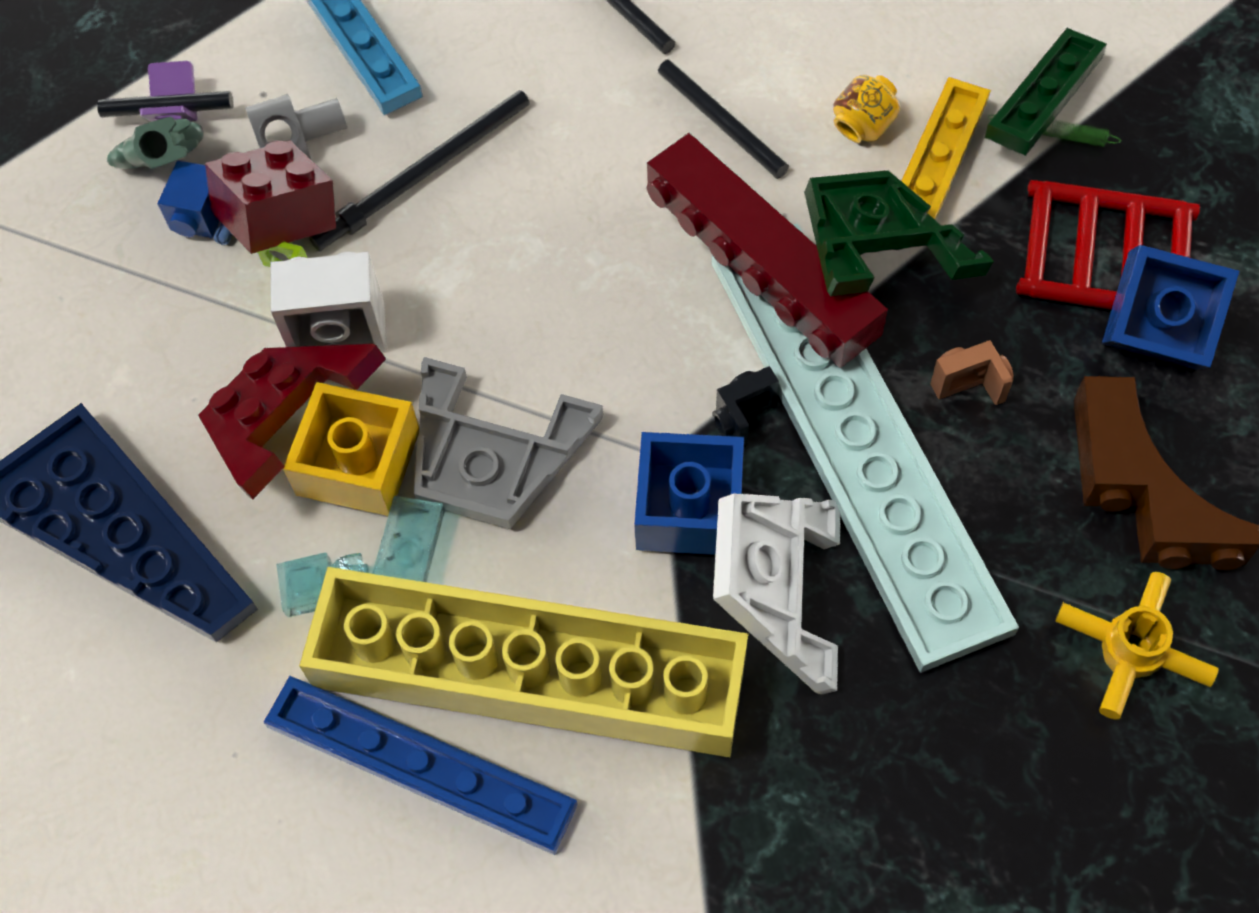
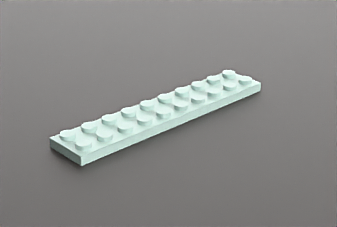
(882, 489)

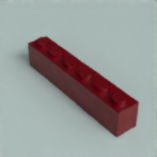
(761, 249)

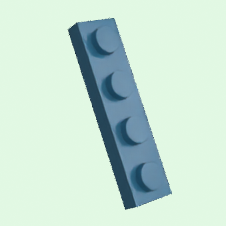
(368, 52)

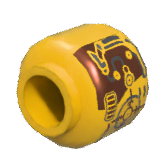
(866, 108)

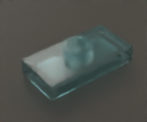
(409, 539)

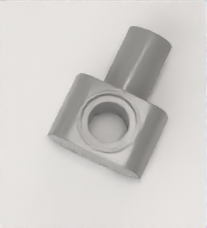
(304, 123)

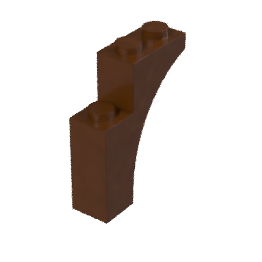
(1125, 471)

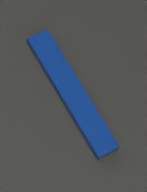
(422, 764)

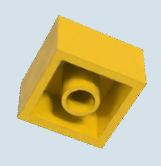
(352, 448)

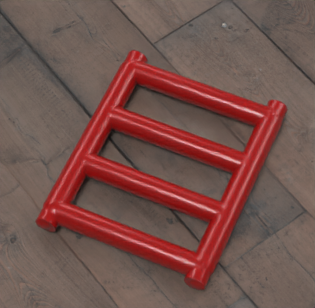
(1090, 199)

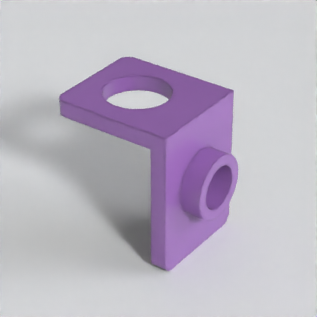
(170, 79)

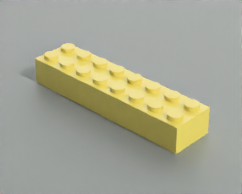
(527, 661)

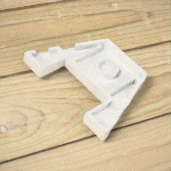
(762, 576)

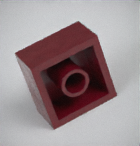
(270, 195)

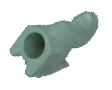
(156, 144)

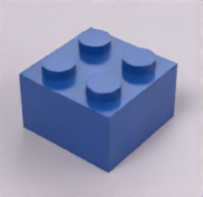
(1170, 307)
(681, 490)

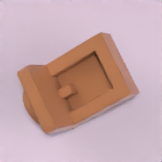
(970, 367)

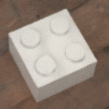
(328, 301)

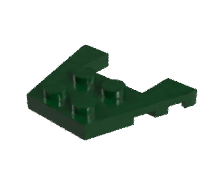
(874, 215)

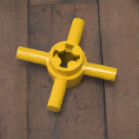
(1136, 661)

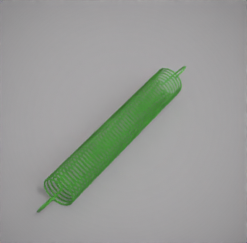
(1074, 139)

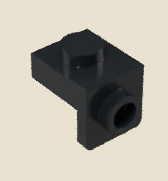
(743, 398)

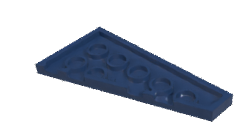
(99, 511)

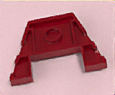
(267, 396)

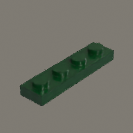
(1045, 91)

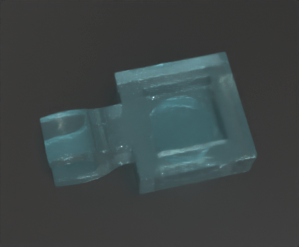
(303, 579)

